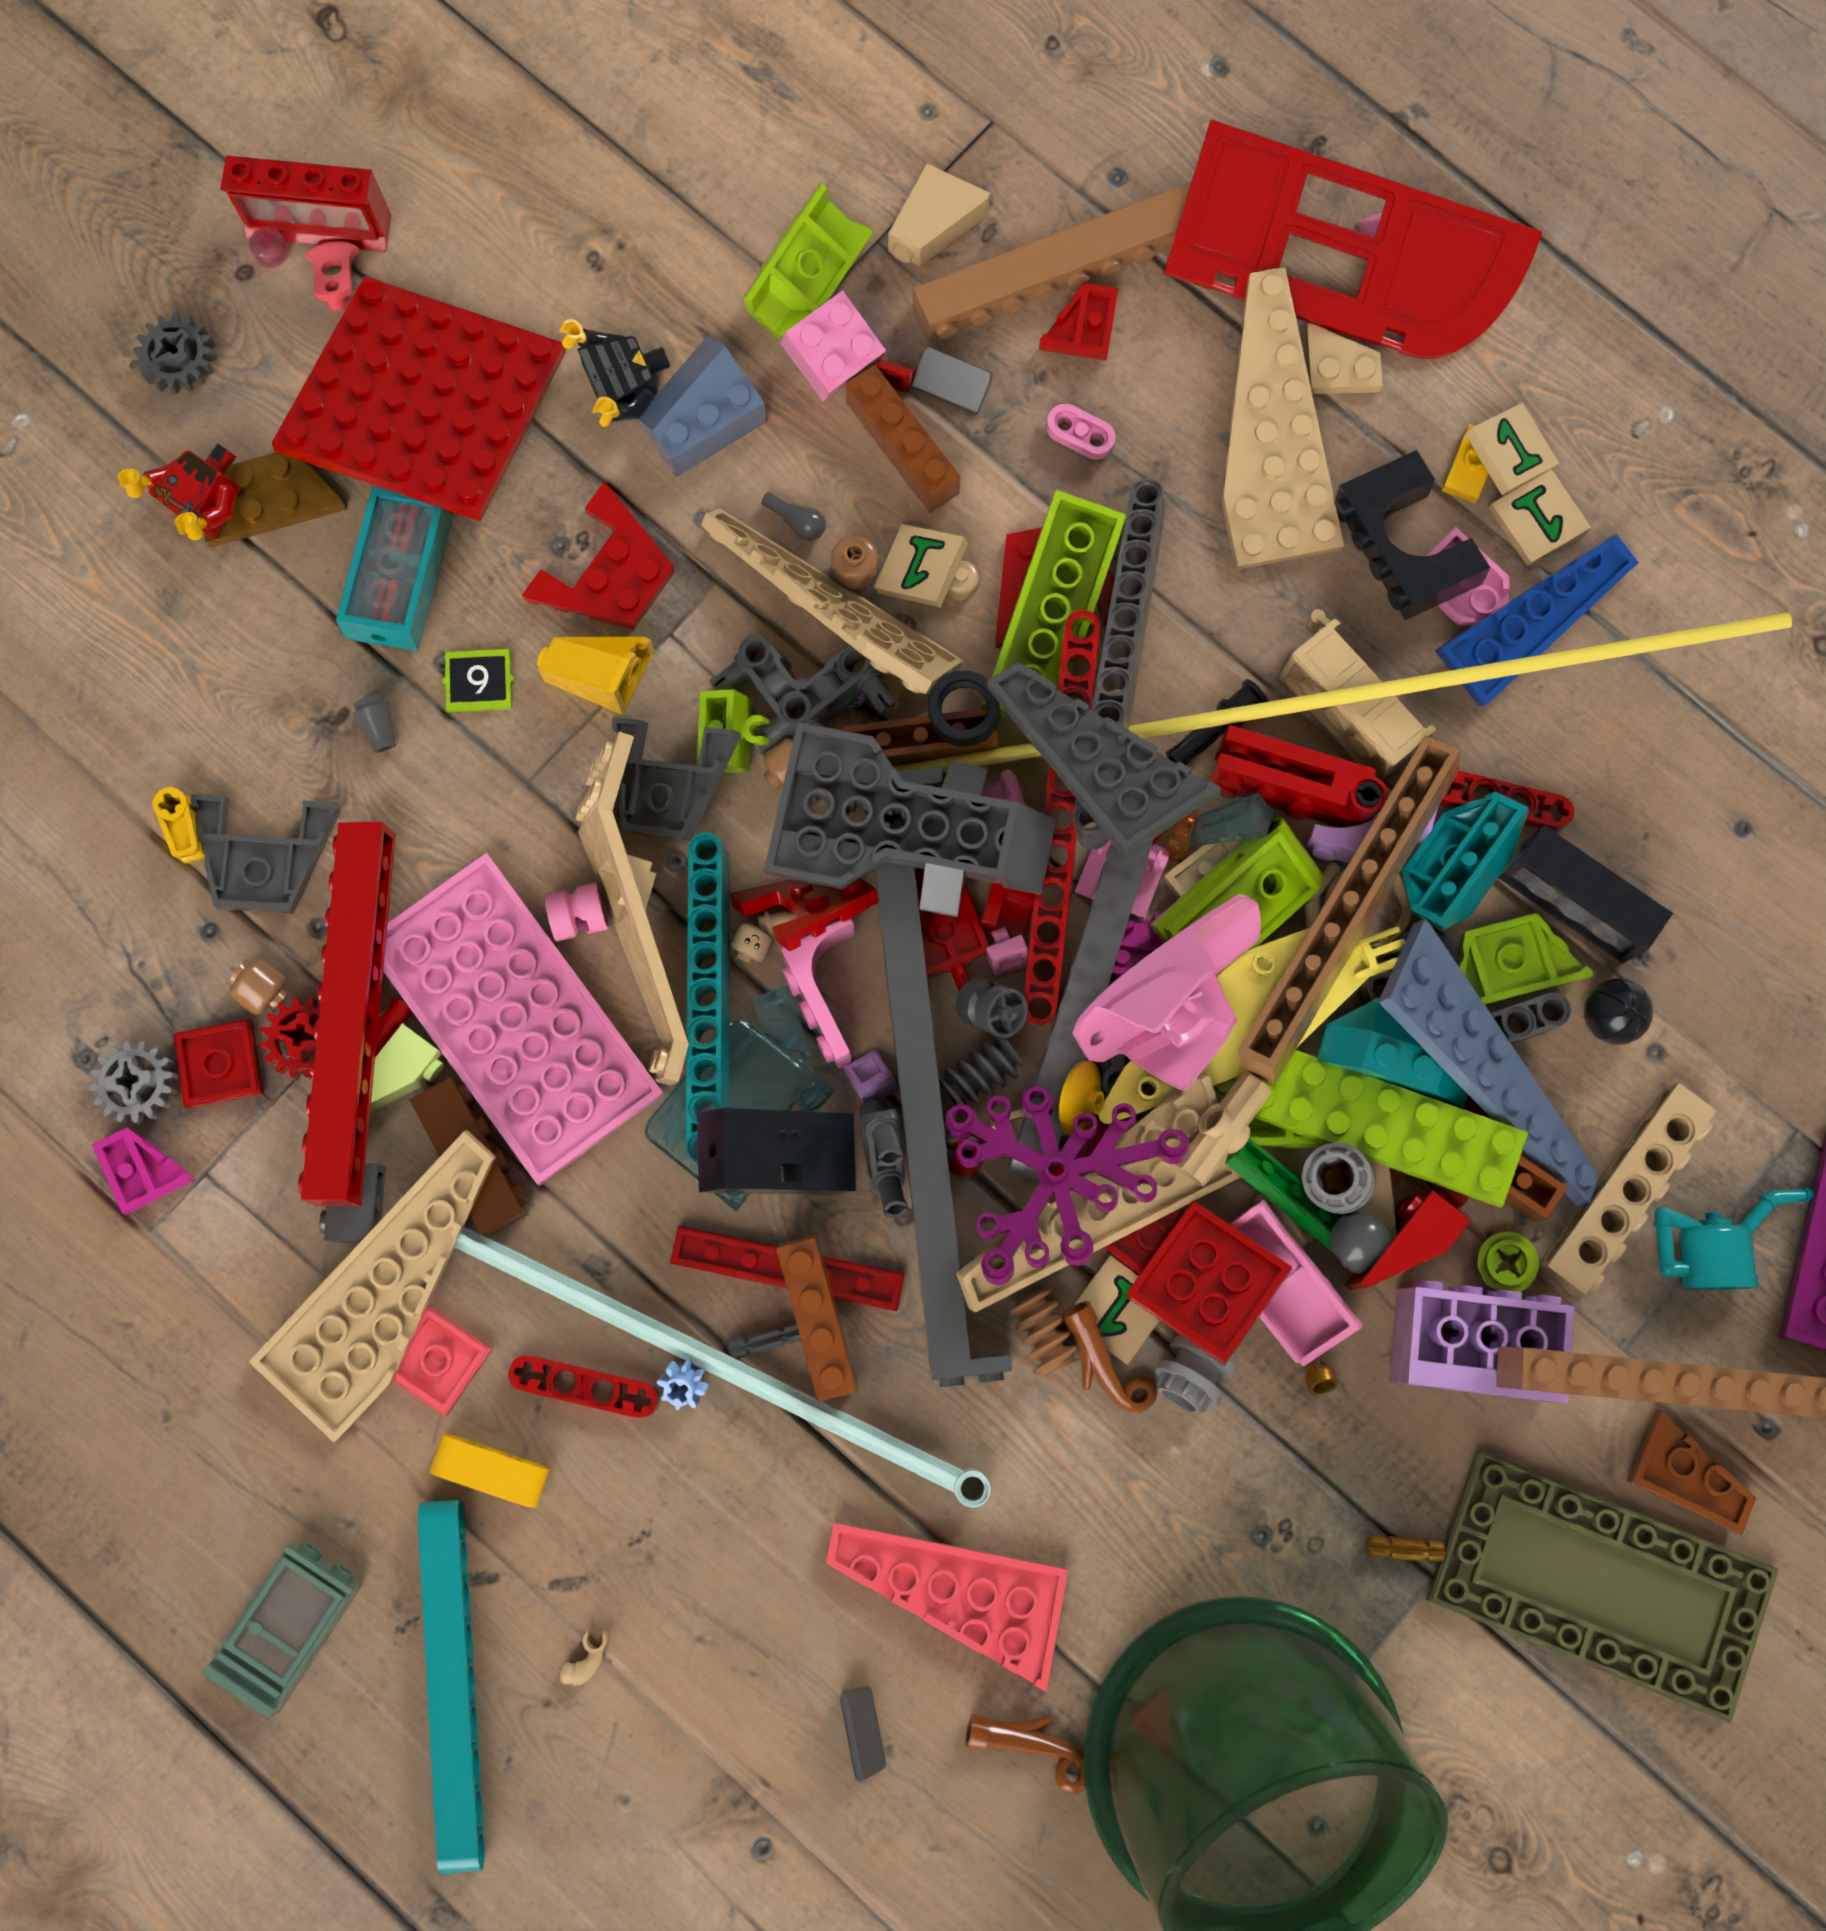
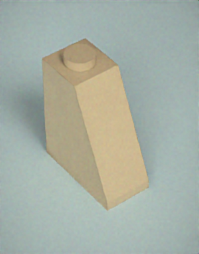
(935, 215)

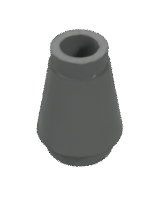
(375, 720)

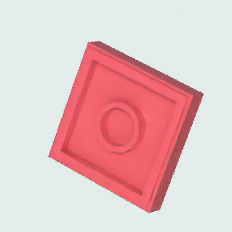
(440, 1361)

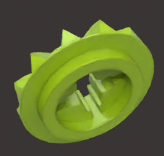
(1525, 1264)

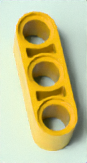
(489, 1470)

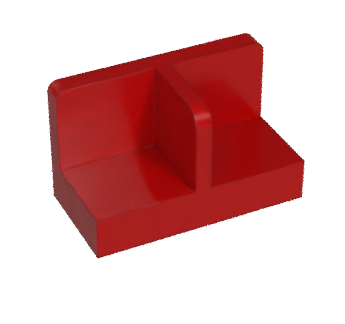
(1008, 909)

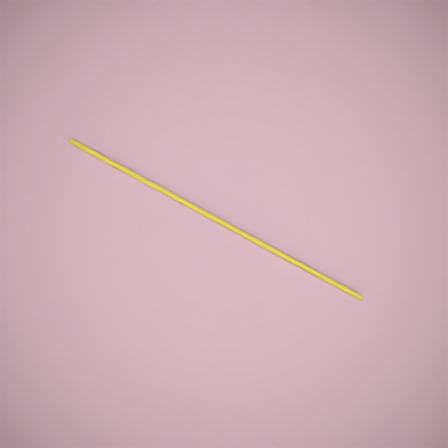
(1397, 687)

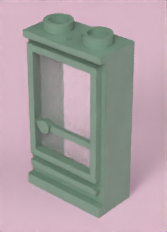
(283, 1628)

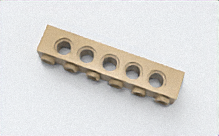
(1692, 1120)

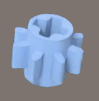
(683, 1384)

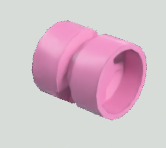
(576, 911)

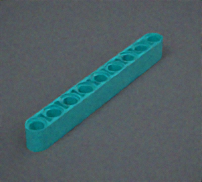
(704, 981)
(451, 1687)

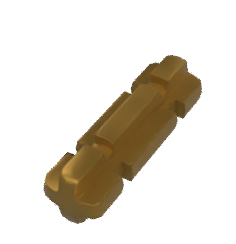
(1405, 1548)

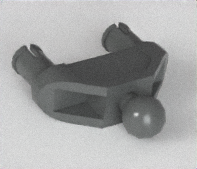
(883, 1155)

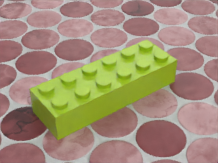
(1060, 579)

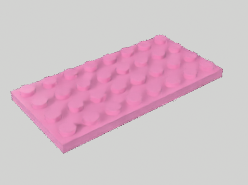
(514, 1020)

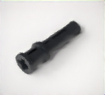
(1201, 739)

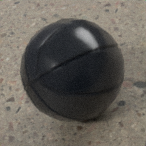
(1618, 1011)

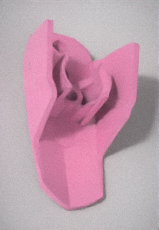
(1170, 1005)

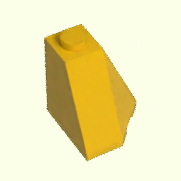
(597, 667)

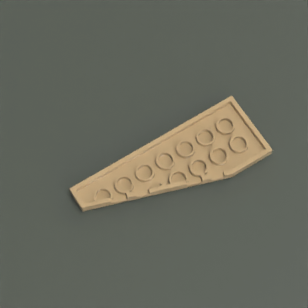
(861, 624)

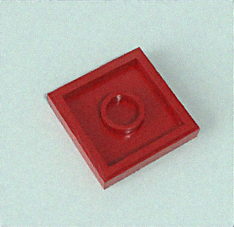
(218, 1064)

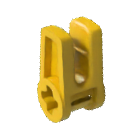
(180, 826)

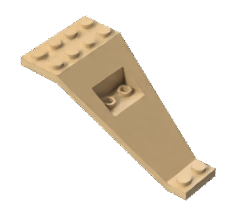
(626, 891)

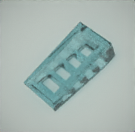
(1235, 821)

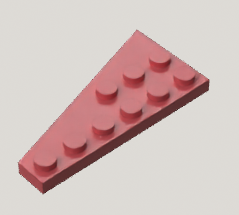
(977, 1597)

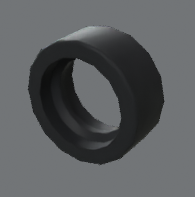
(966, 737)

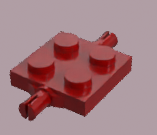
(950, 940)

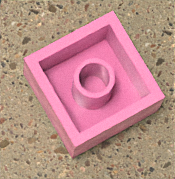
(832, 346)

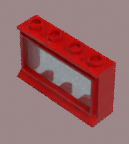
(308, 201)

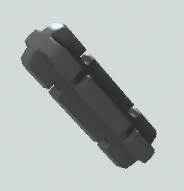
(763, 1340)

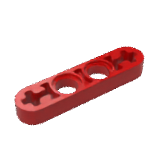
(1508, 789)
(585, 1381)

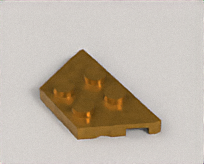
(275, 495)

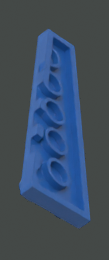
(1537, 616)

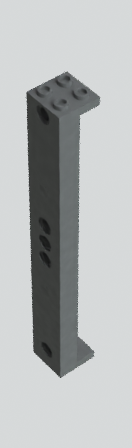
(924, 1122)

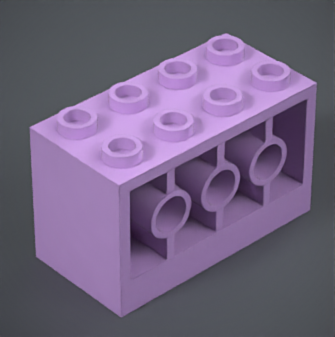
(1460, 1357)

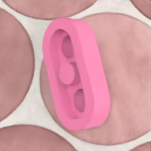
(1082, 430)

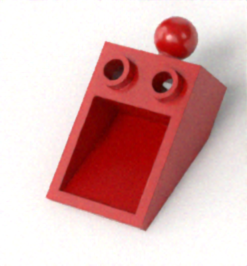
(1425, 1229)

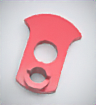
(338, 287)

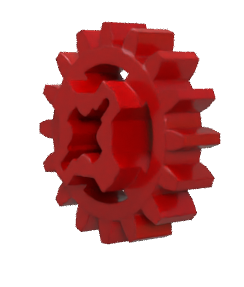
(298, 1053)

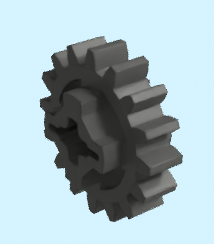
(175, 353)

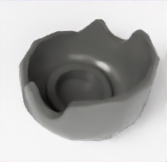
(1359, 1241)

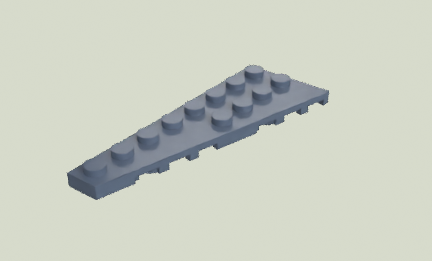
(1456, 1029)

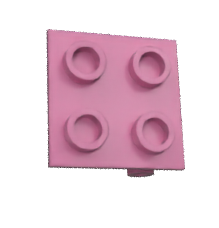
(1153, 869)

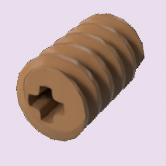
(1043, 1332)

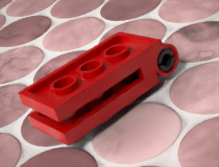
(1297, 779)

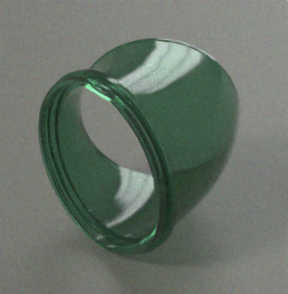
(1229, 1714)

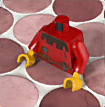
(191, 489)

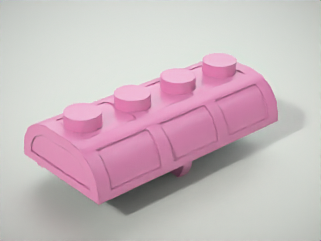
(1306, 1310)

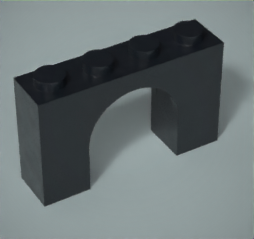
(1410, 580)

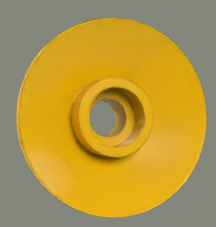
(1080, 1095)

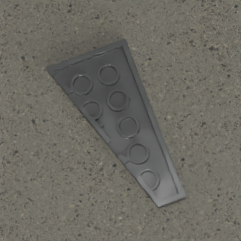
(1106, 767)

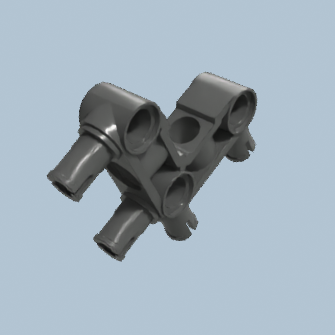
(822, 694)

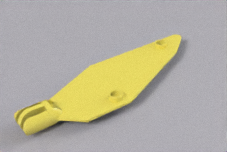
(1247, 988)

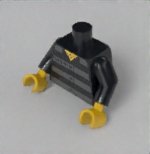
(616, 371)

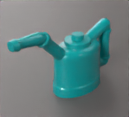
(1713, 1249)

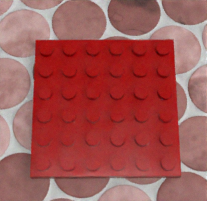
(420, 398)

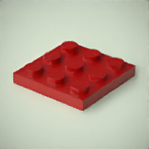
(1209, 1282)

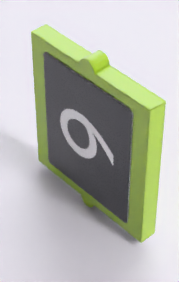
(478, 680)

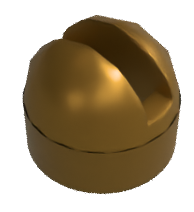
(1321, 1379)

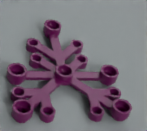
(1103, 1161)

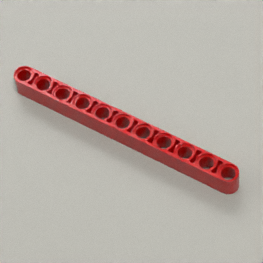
(1057, 799)

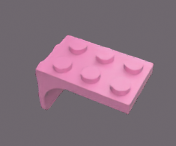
(800, 979)

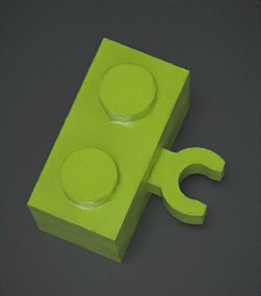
(734, 712)

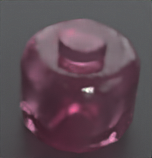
(268, 247)

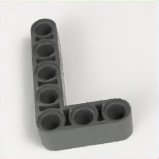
(1527, 1013)

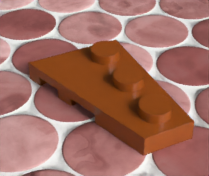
(1683, 1474)

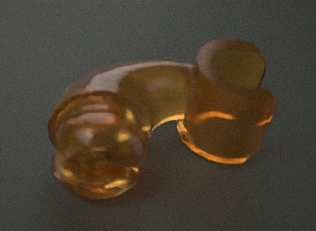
(1179, 840)

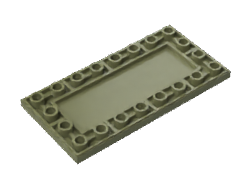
(1603, 1585)

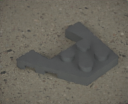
(667, 796)
(258, 870)

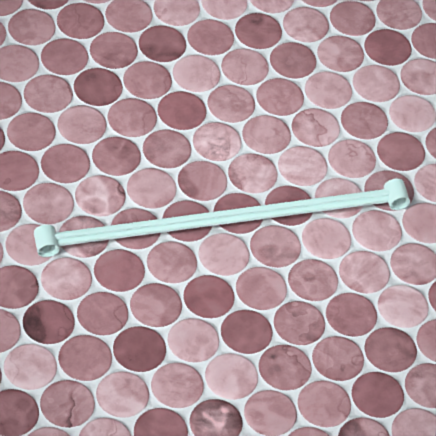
(722, 1365)

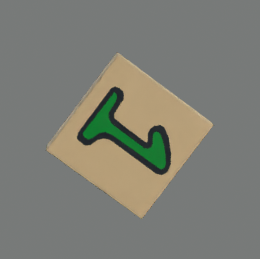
(1512, 448)
(1539, 517)
(921, 565)
(1120, 1320)

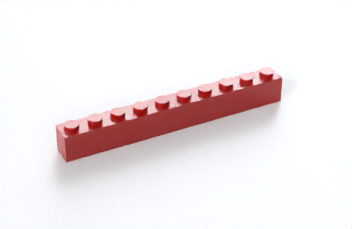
(348, 1015)

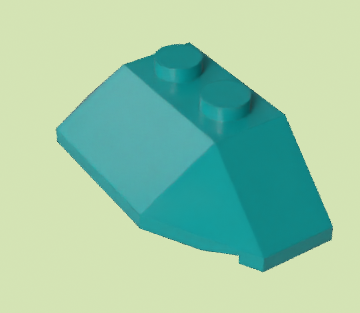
(1463, 858)
(1381, 1048)

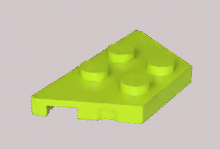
(1517, 959)

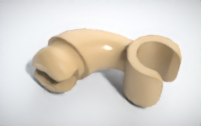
(584, 1670)

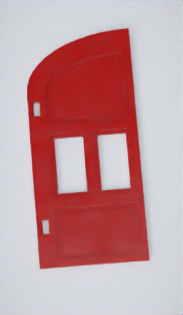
(1430, 270)

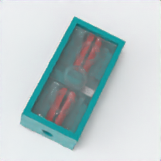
(393, 571)

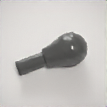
(805, 521)

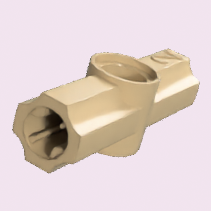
(1224, 1128)

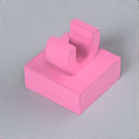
(1006, 953)

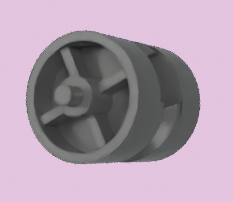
(991, 1007)

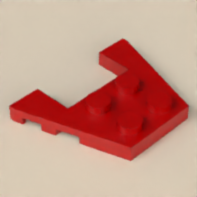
(1017, 557)
(621, 577)
(810, 902)

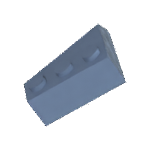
(702, 408)

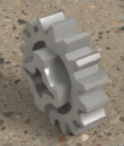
(127, 1067)

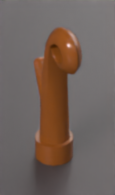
(1095, 1359)
(1024, 1737)

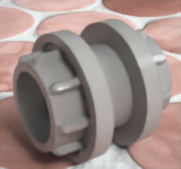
(1314, 1178)
(1192, 1377)

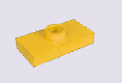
(1466, 472)

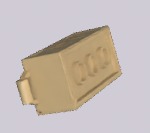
(1372, 731)

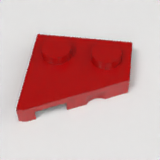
(1084, 324)

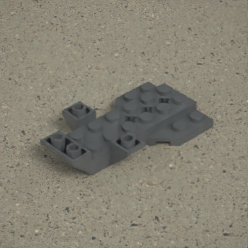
(945, 831)

